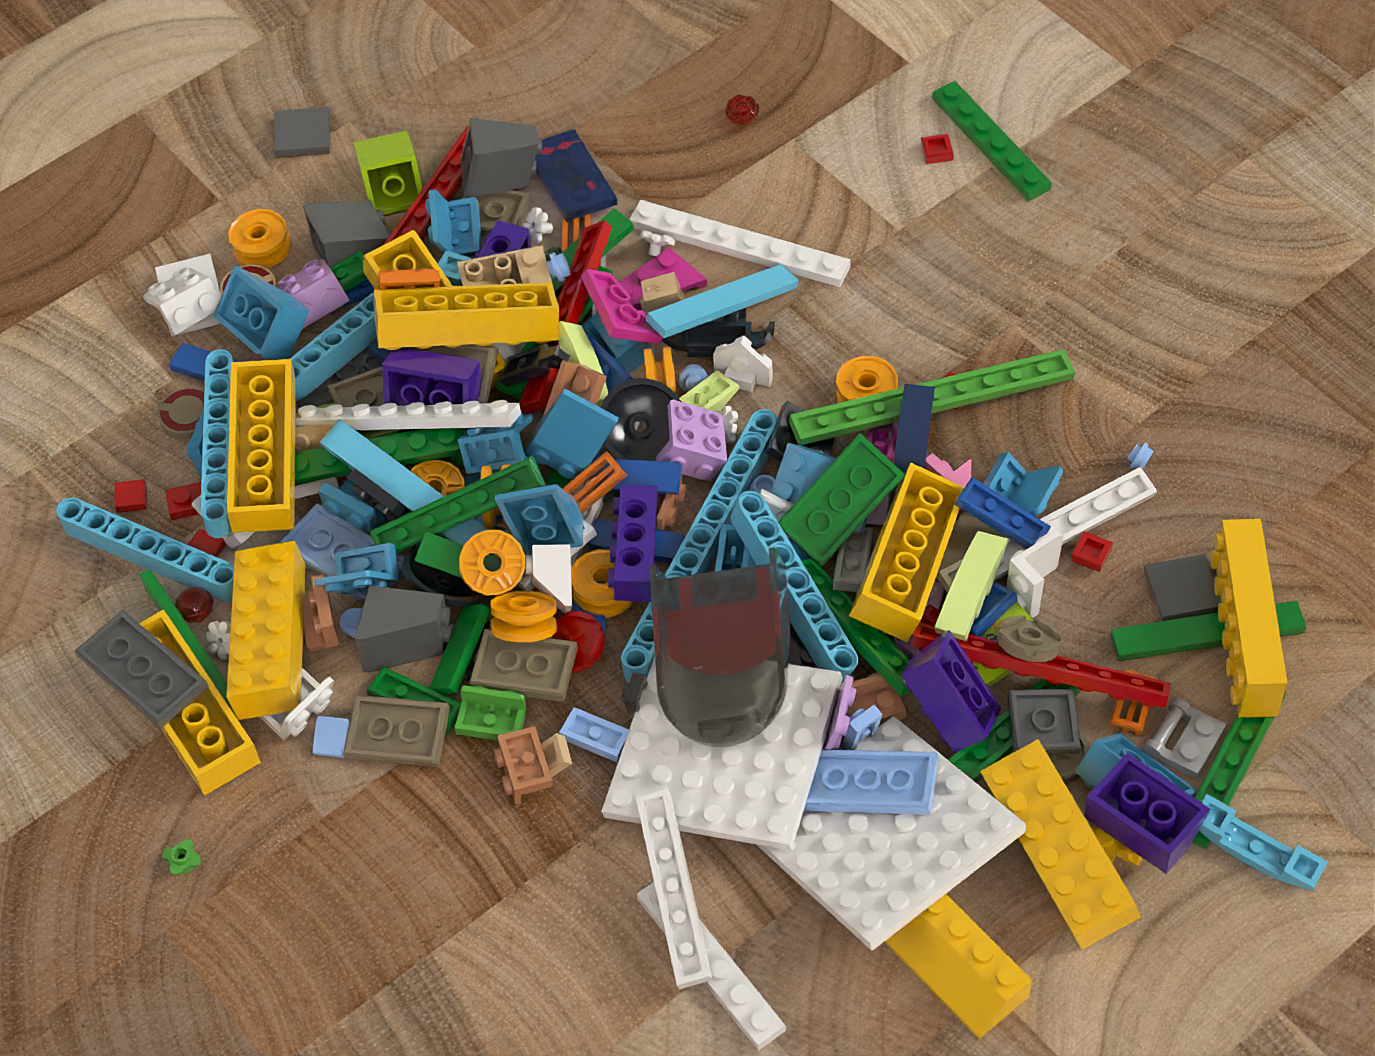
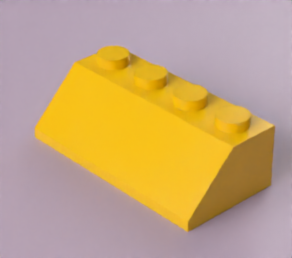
(961, 965)

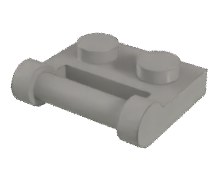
(1193, 745)

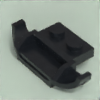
(704, 338)

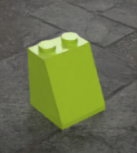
(389, 171)

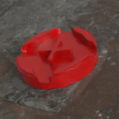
(588, 634)

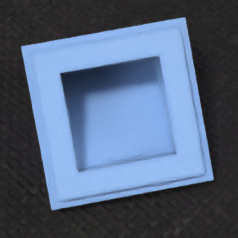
(330, 736)

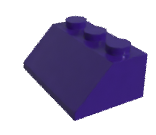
(429, 378)
(951, 692)
(1145, 812)

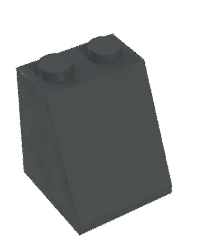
(498, 156)
(345, 228)
(401, 627)

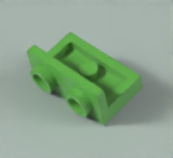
(489, 712)

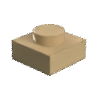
(556, 753)

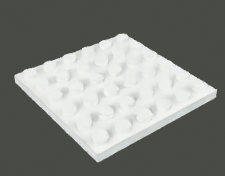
(734, 791)
(891, 867)

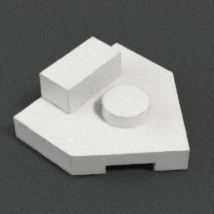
(743, 364)

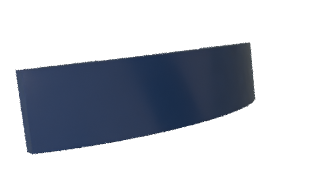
(913, 427)

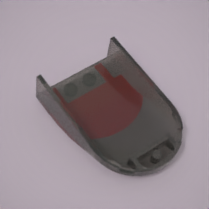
(722, 650)

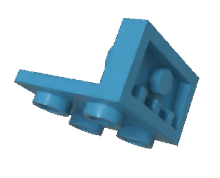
(493, 445)

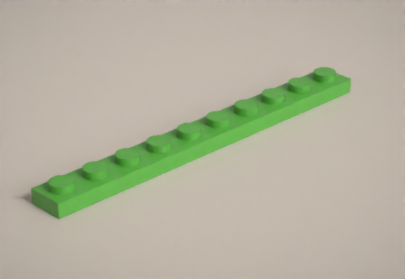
(949, 394)

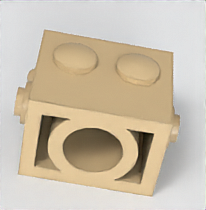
(660, 292)

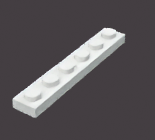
(673, 889)
(728, 983)

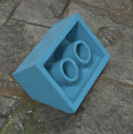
(1109, 750)

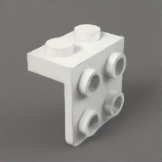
(184, 298)
(1030, 567)
(313, 699)

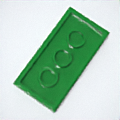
(840, 499)

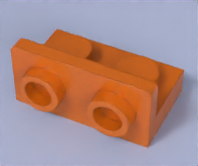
(408, 278)

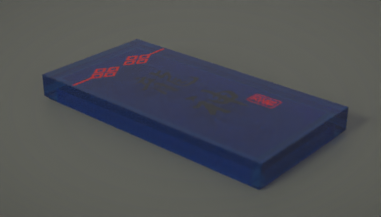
(573, 176)

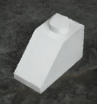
(552, 572)

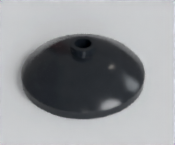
(641, 402)
(431, 580)

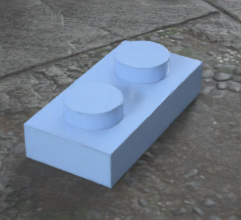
(860, 726)
(594, 734)

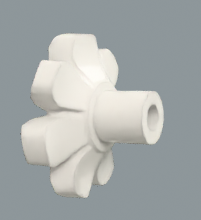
(537, 224)
(656, 241)
(729, 426)
(220, 637)

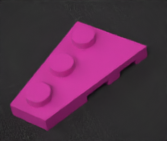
(662, 264)
(615, 309)

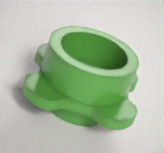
(184, 865)

